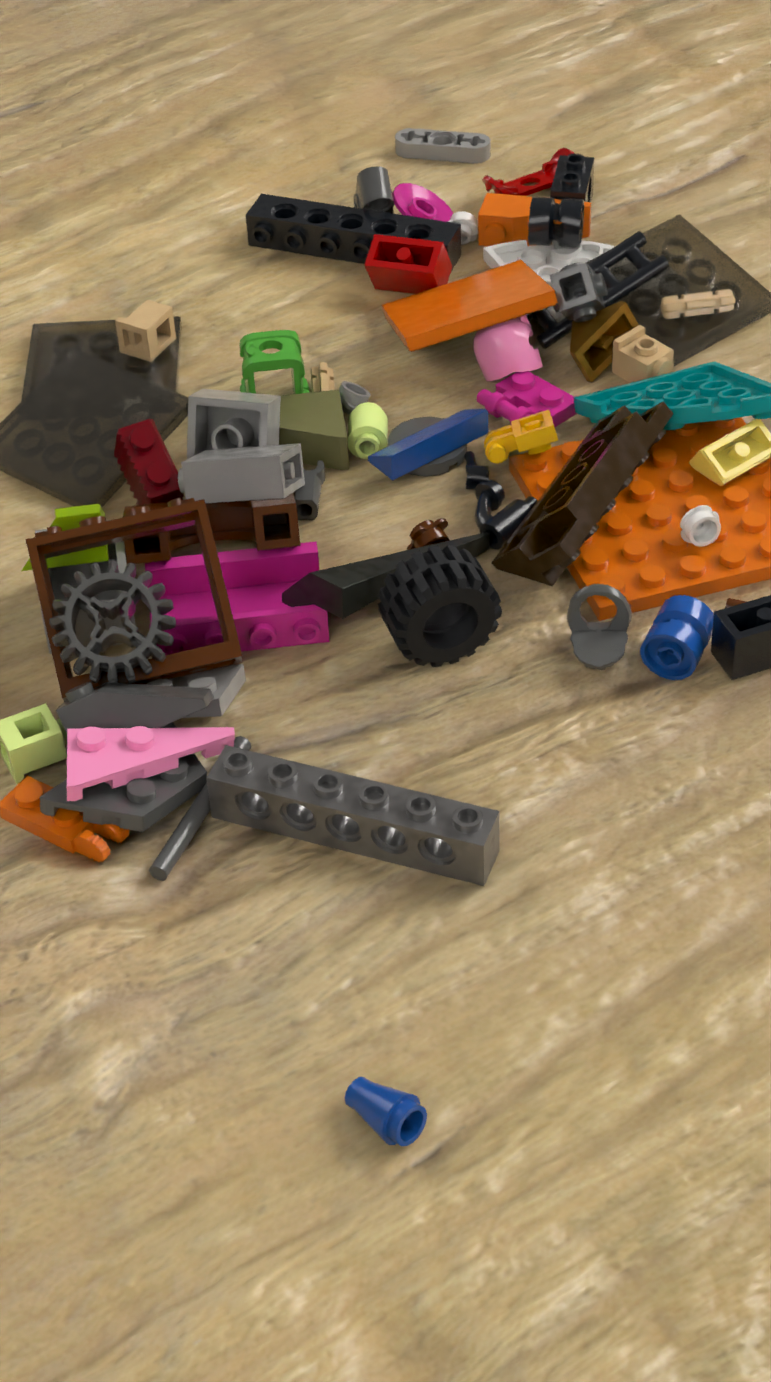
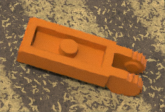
(64, 829)

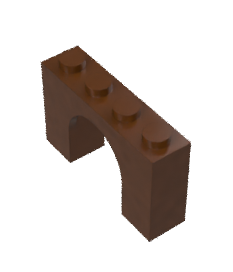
(266, 522)

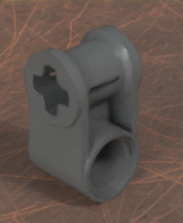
(374, 190)

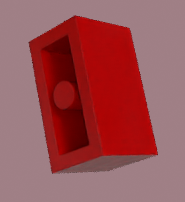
(407, 264)

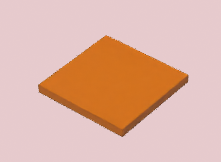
(468, 305)

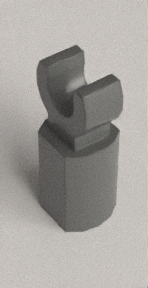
(308, 495)

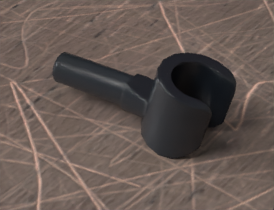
(475, 473)

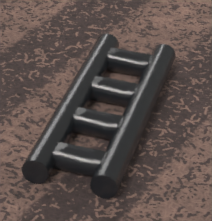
(616, 289)

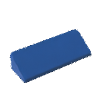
(431, 443)

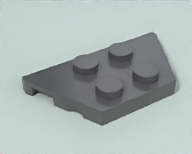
(136, 803)

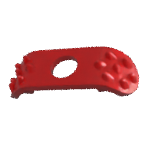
(516, 187)

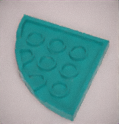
(692, 394)

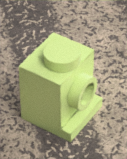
(31, 741)

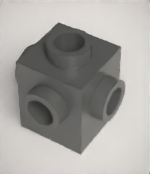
(569, 283)

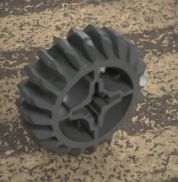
(125, 604)

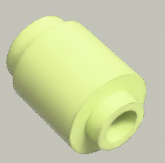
(367, 430)

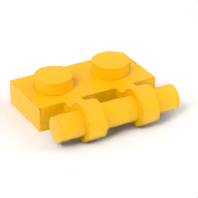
(528, 433)

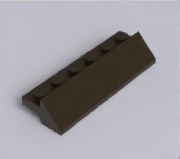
(582, 494)

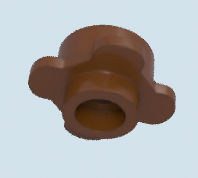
(428, 533)

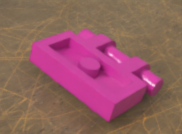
(526, 395)

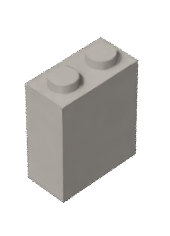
(243, 473)

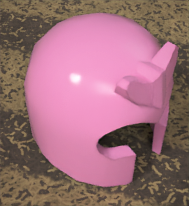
(506, 349)

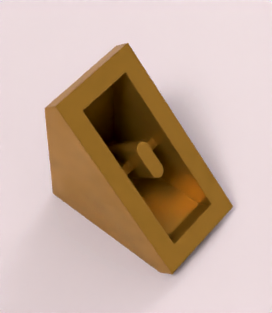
(593, 339)

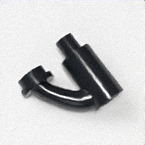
(505, 522)

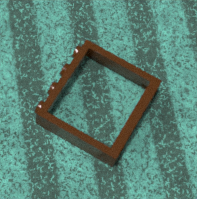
(136, 524)

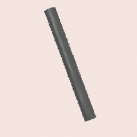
(187, 828)

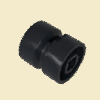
(543, 218)

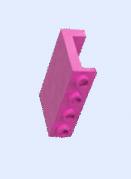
(255, 597)

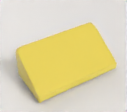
(734, 453)

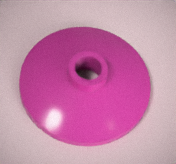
(420, 202)

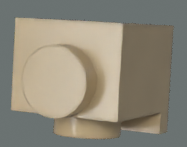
(146, 330)
(640, 356)

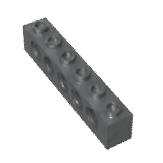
(354, 814)

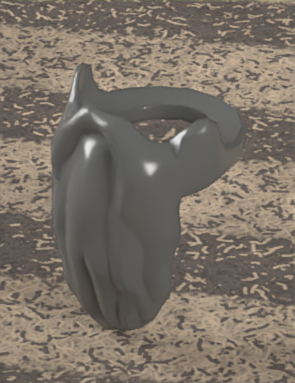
(599, 643)

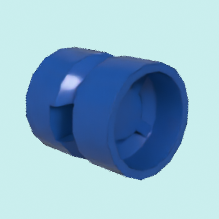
(677, 637)

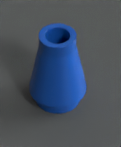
(388, 1111)

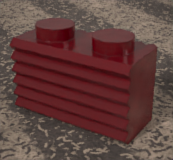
(146, 463)

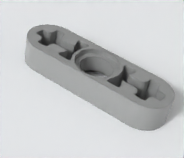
(442, 145)

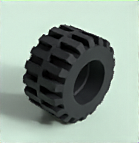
(439, 606)

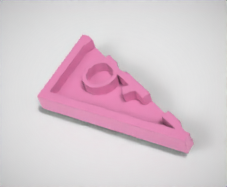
(134, 753)

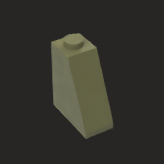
(317, 424)

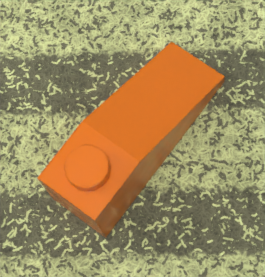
(506, 219)

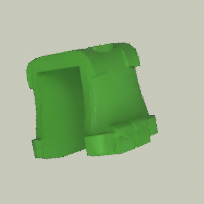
(288, 357)

